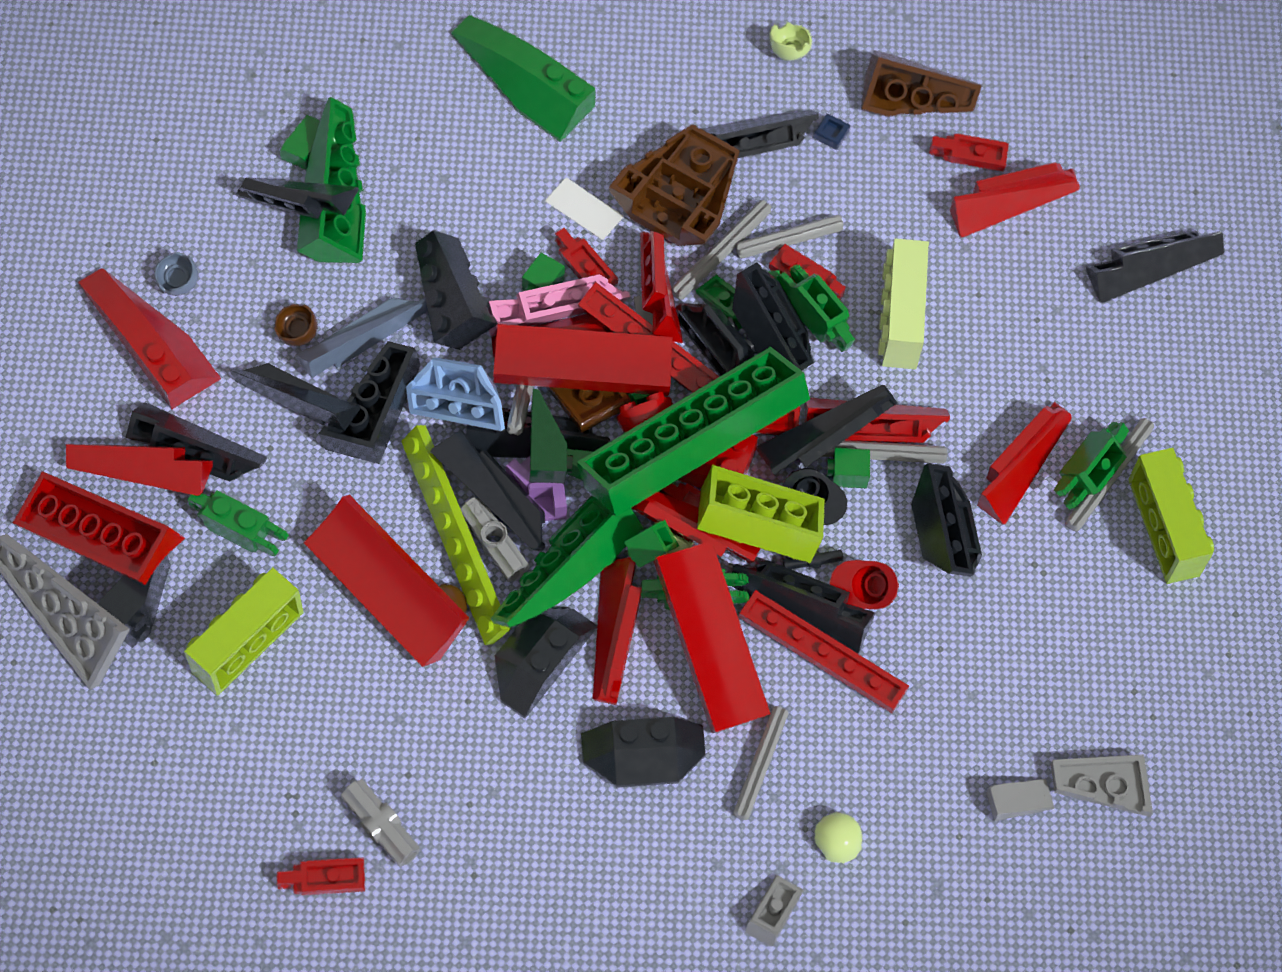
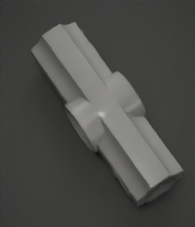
(503, 552)
(380, 822)

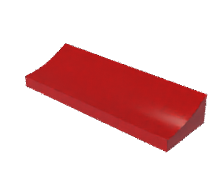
(582, 359)
(96, 528)
(387, 581)
(711, 637)

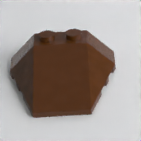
(679, 186)

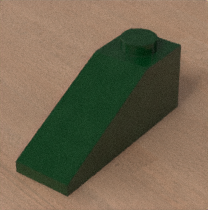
(547, 445)

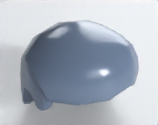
(176, 274)

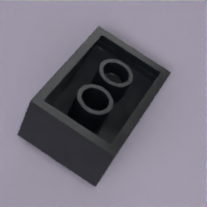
(137, 603)

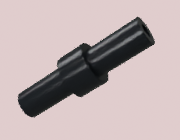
(817, 561)

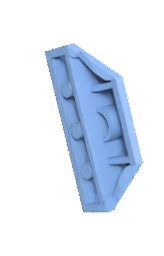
(456, 394)

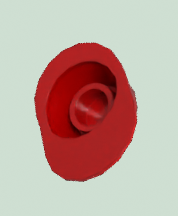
(869, 583)

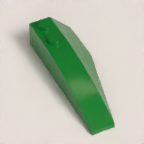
(529, 78)
(334, 162)
(575, 557)

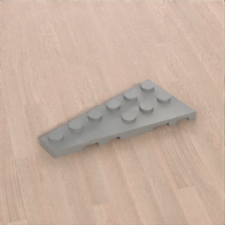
(71, 619)

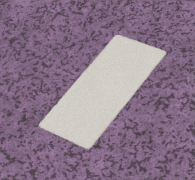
(584, 208)

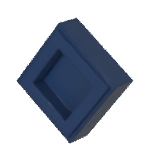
(831, 131)

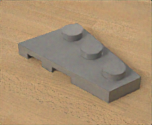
(1107, 781)

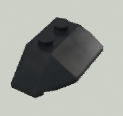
(770, 317)
(714, 336)
(945, 522)
(538, 655)
(643, 750)

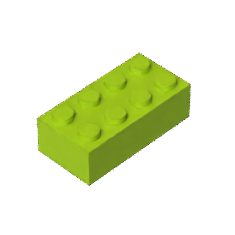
(761, 514)
(1171, 515)
(244, 631)

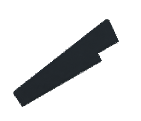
(1151, 261)
(297, 395)
(825, 431)
(507, 445)

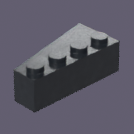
(451, 292)
(381, 400)

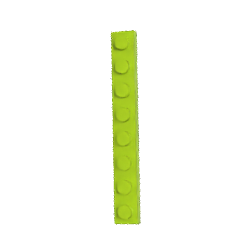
(454, 533)

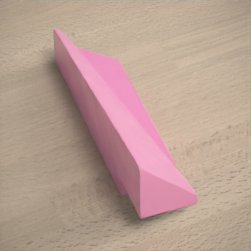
(548, 303)

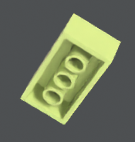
(903, 303)

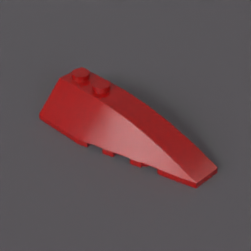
(155, 342)

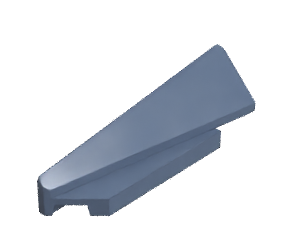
(360, 335)

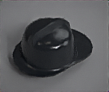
(815, 483)

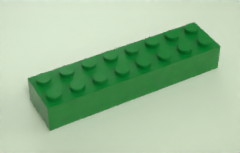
(693, 431)

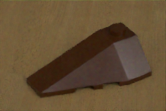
(907, 87)

